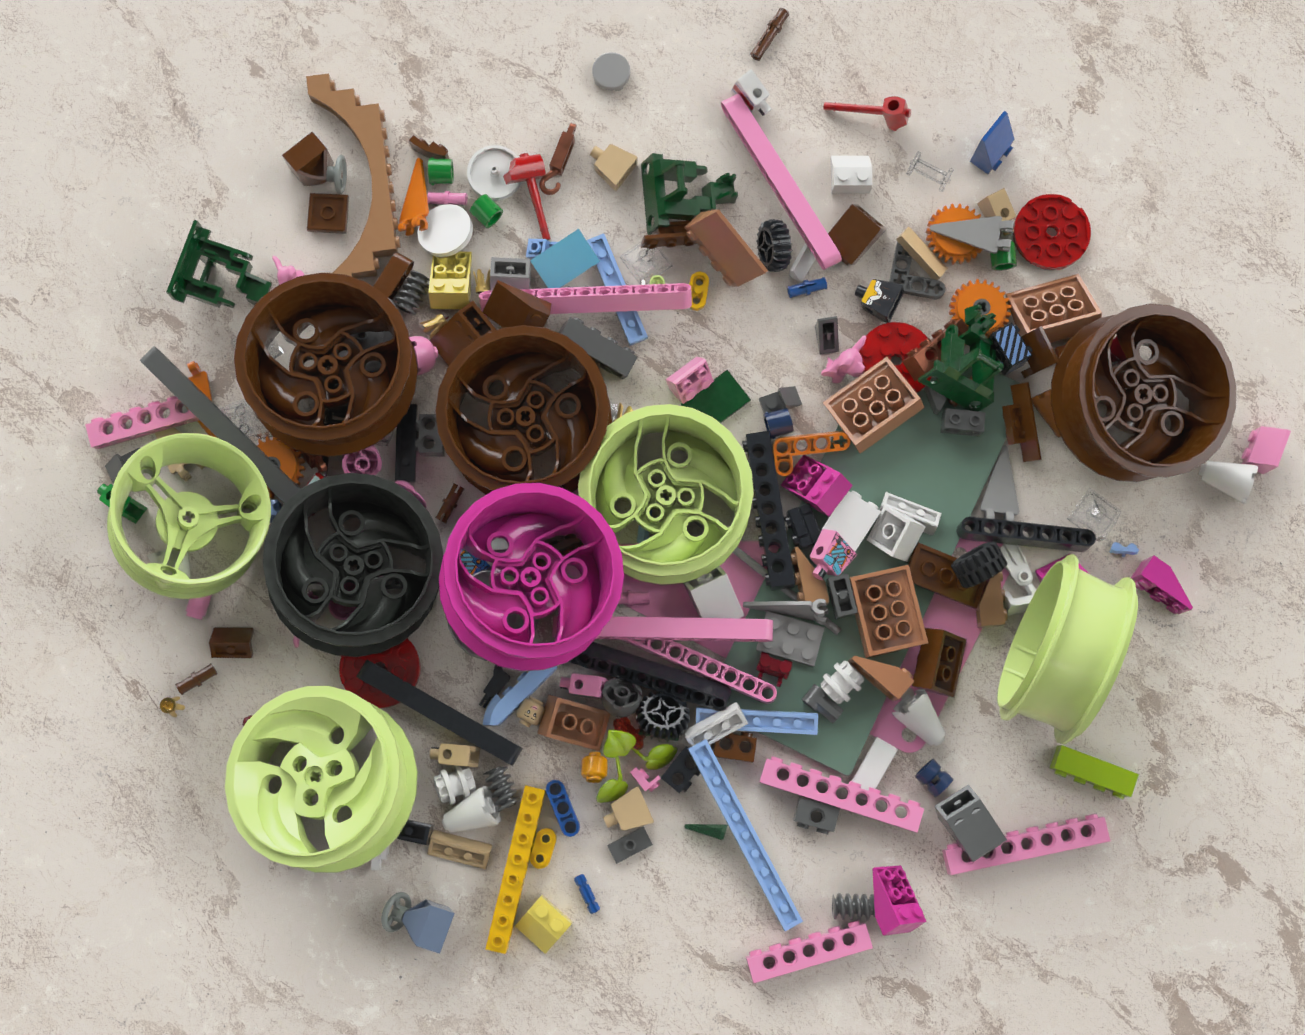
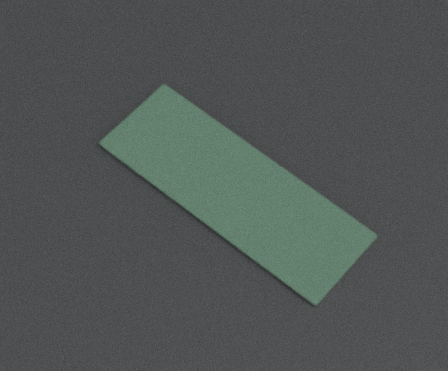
(911, 463)

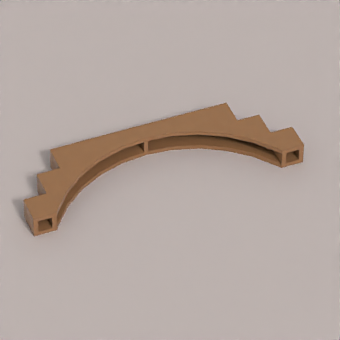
(367, 126)

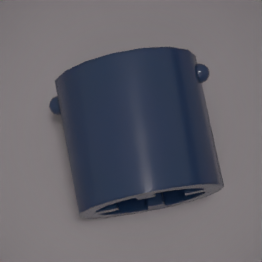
(778, 423)

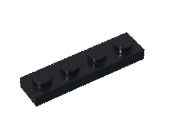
(405, 446)

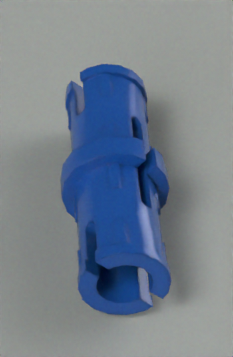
(807, 287)

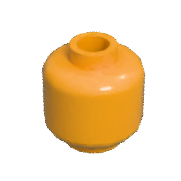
(594, 767)

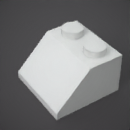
(851, 174)
(895, 533)

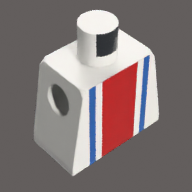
(752, 92)

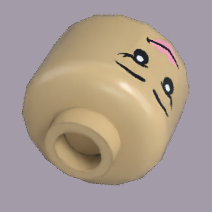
(530, 711)

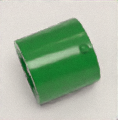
(440, 171)
(486, 211)
(1004, 260)

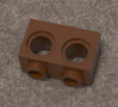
(734, 751)

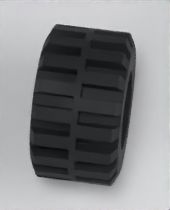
(979, 564)

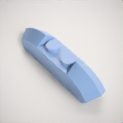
(500, 709)

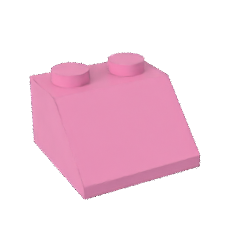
(1265, 448)

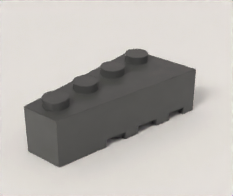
(601, 349)

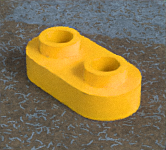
(699, 292)
(543, 848)

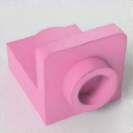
(641, 777)

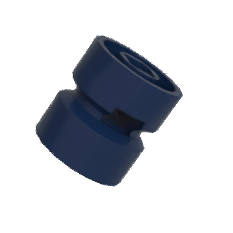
(929, 772)

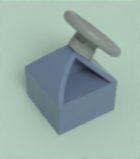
(425, 922)

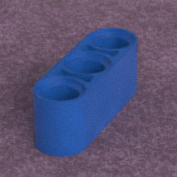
(555, 800)

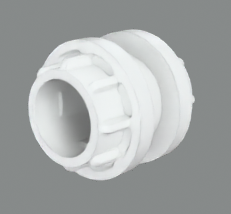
(842, 682)
(454, 784)

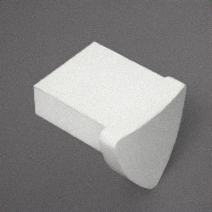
(1016, 605)

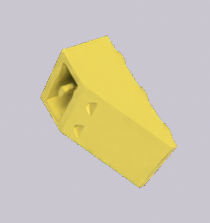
(450, 281)

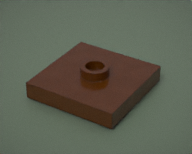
(328, 213)

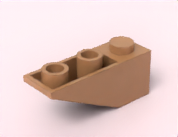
(809, 587)
(990, 606)

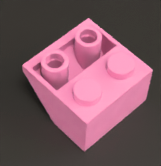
(690, 379)

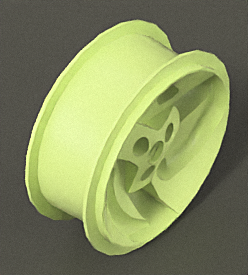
(712, 463)
(1068, 649)
(377, 794)

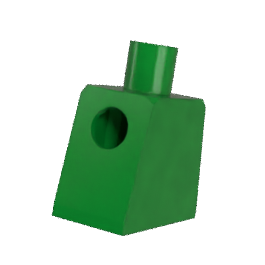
(132, 508)

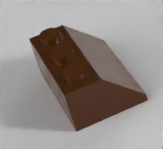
(939, 662)

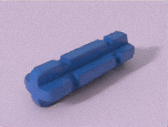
(587, 893)

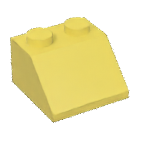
(543, 924)

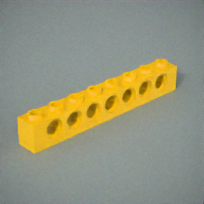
(515, 869)

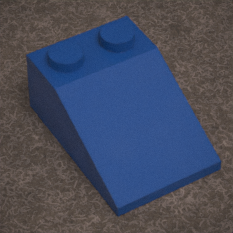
(994, 145)

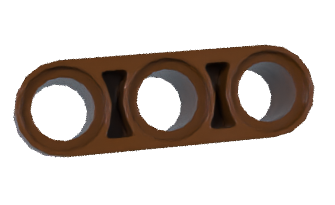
(394, 275)

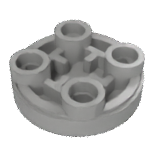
(611, 71)

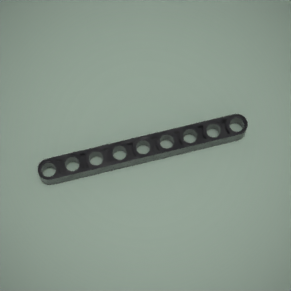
(654, 676)
(439, 712)

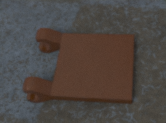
(1042, 352)

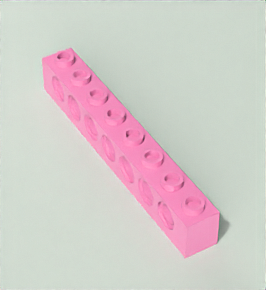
(909, 822)
(1097, 834)

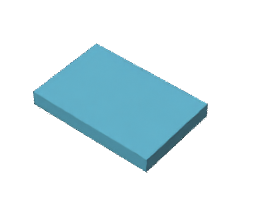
(565, 260)

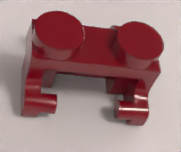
(773, 667)

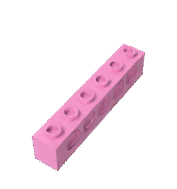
(98, 427)
(860, 942)

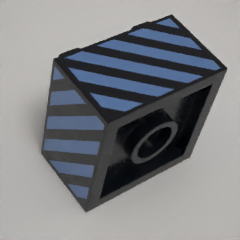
(1010, 348)

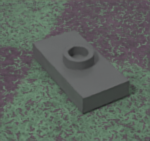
(629, 845)

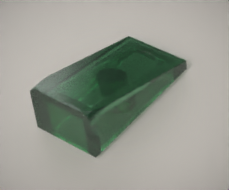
(713, 830)

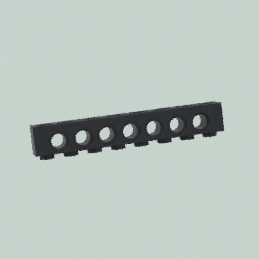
(785, 579)

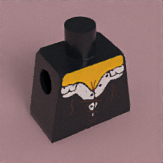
(880, 298)

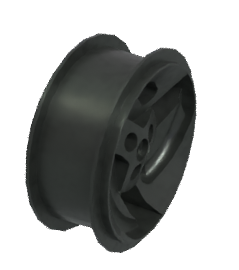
(387, 517)

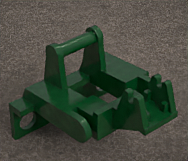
(673, 205)
(210, 252)
(954, 362)

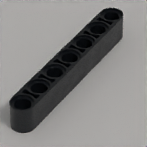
(1034, 531)

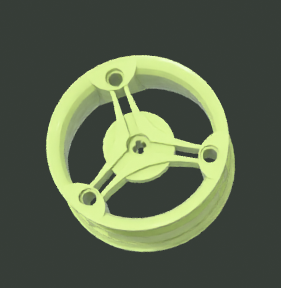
(170, 522)

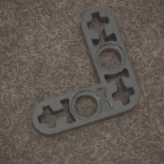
(908, 280)

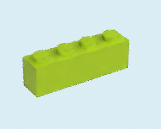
(1093, 771)

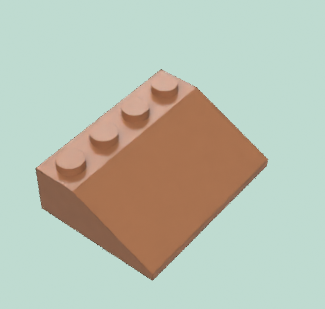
(724, 248)
(1057, 306)
(874, 404)
(887, 611)

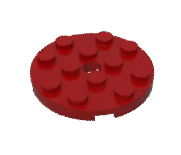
(1054, 212)
(893, 340)
(399, 660)

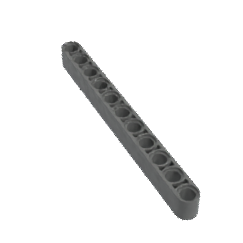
(217, 421)

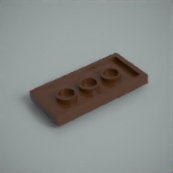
(933, 572)

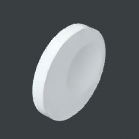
(487, 171)
(447, 230)

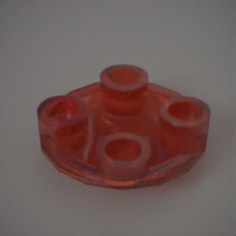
(624, 725)

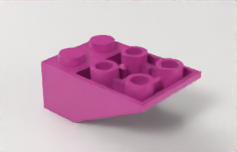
(817, 485)
(1161, 584)
(895, 901)

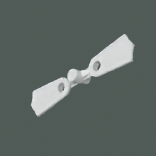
(1016, 565)

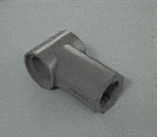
(819, 701)

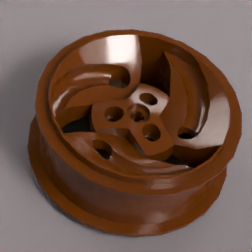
(336, 309)
(1182, 357)
(519, 359)

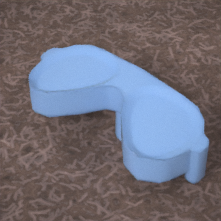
(1117, 548)

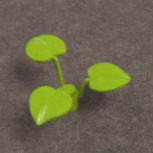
(619, 744)

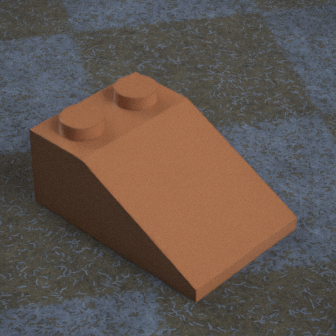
(887, 678)
(573, 723)

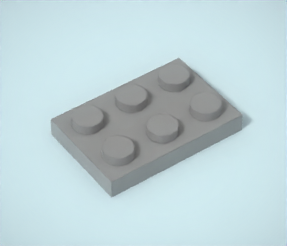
(793, 639)

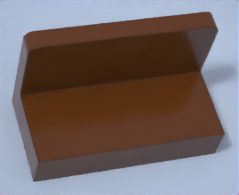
(231, 642)

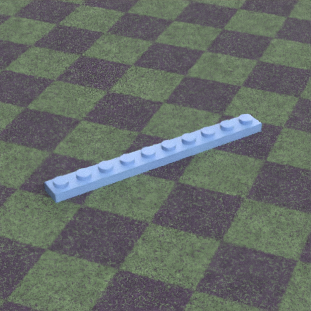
(745, 835)

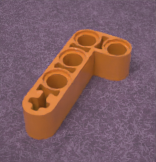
(811, 447)

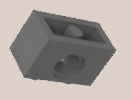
(841, 596)
(828, 813)

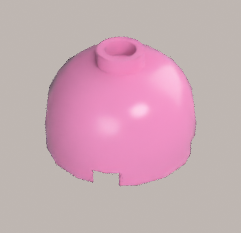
(425, 354)
(363, 462)

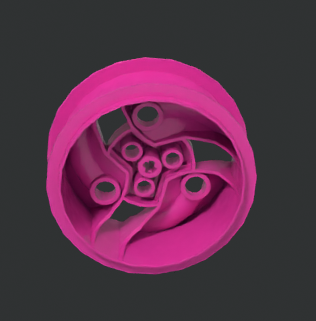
(525, 518)

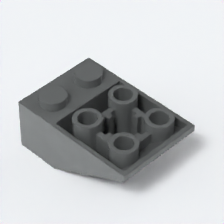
(970, 823)

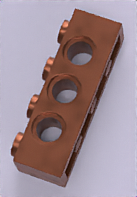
(922, 359)

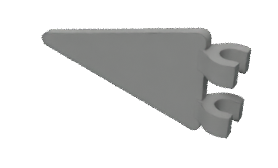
(980, 232)
(1000, 492)
(797, 609)

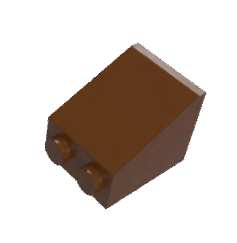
(855, 233)

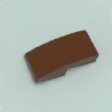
(429, 151)

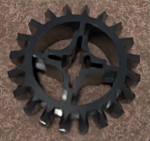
(774, 245)
(657, 724)

